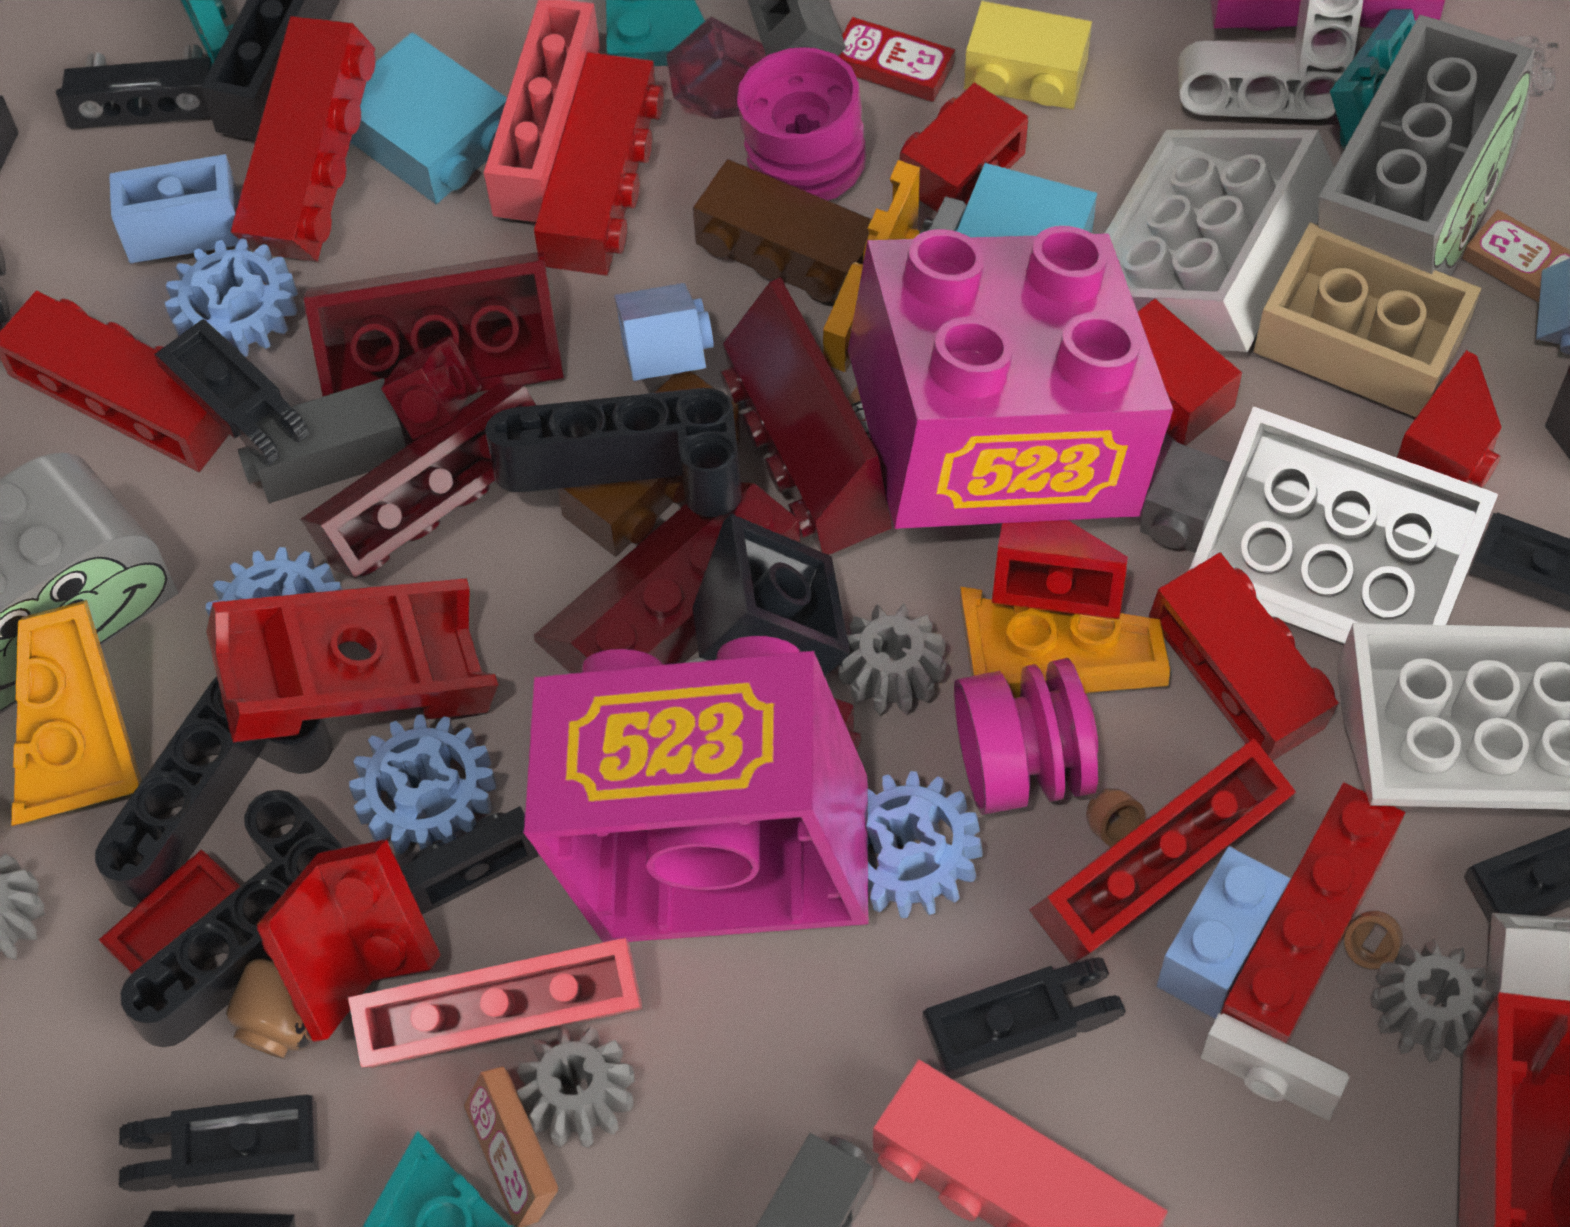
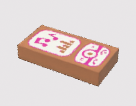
(1514, 253)
(510, 1147)

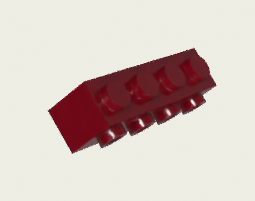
(411, 489)

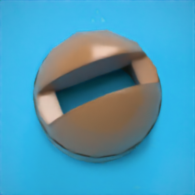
(1123, 805)
(1362, 928)

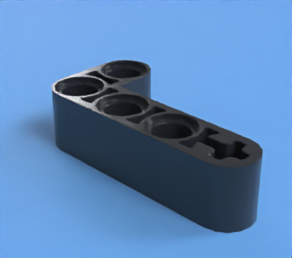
(623, 441)
(145, 851)
(225, 928)

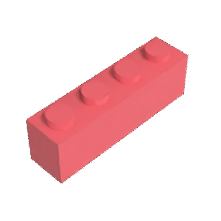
(538, 106)
(495, 1003)
(995, 1163)

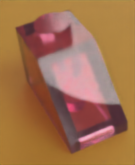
(710, 66)

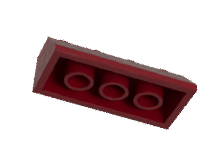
(490, 308)
(805, 424)
(651, 591)

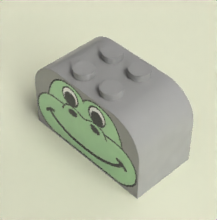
(1431, 146)
(71, 544)

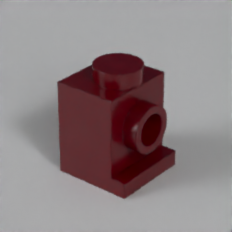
(430, 387)

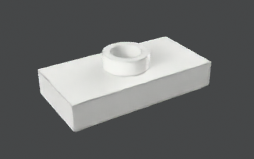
(1274, 1067)

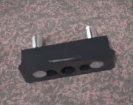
(134, 91)

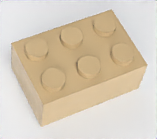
(1365, 321)

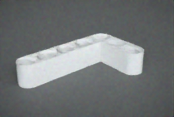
(1288, 65)

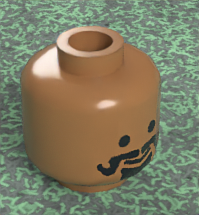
(265, 1012)

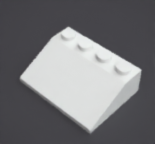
(1219, 224)
(1342, 529)
(1459, 714)

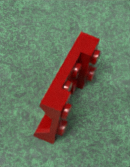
(284, 663)

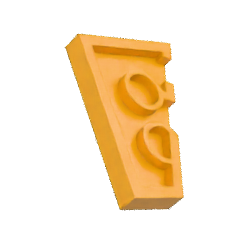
(896, 224)
(1104, 650)
(68, 718)

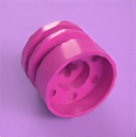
(803, 120)
(1038, 734)

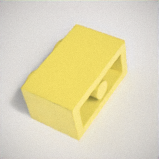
(1027, 54)

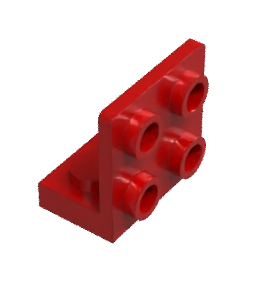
(343, 928)

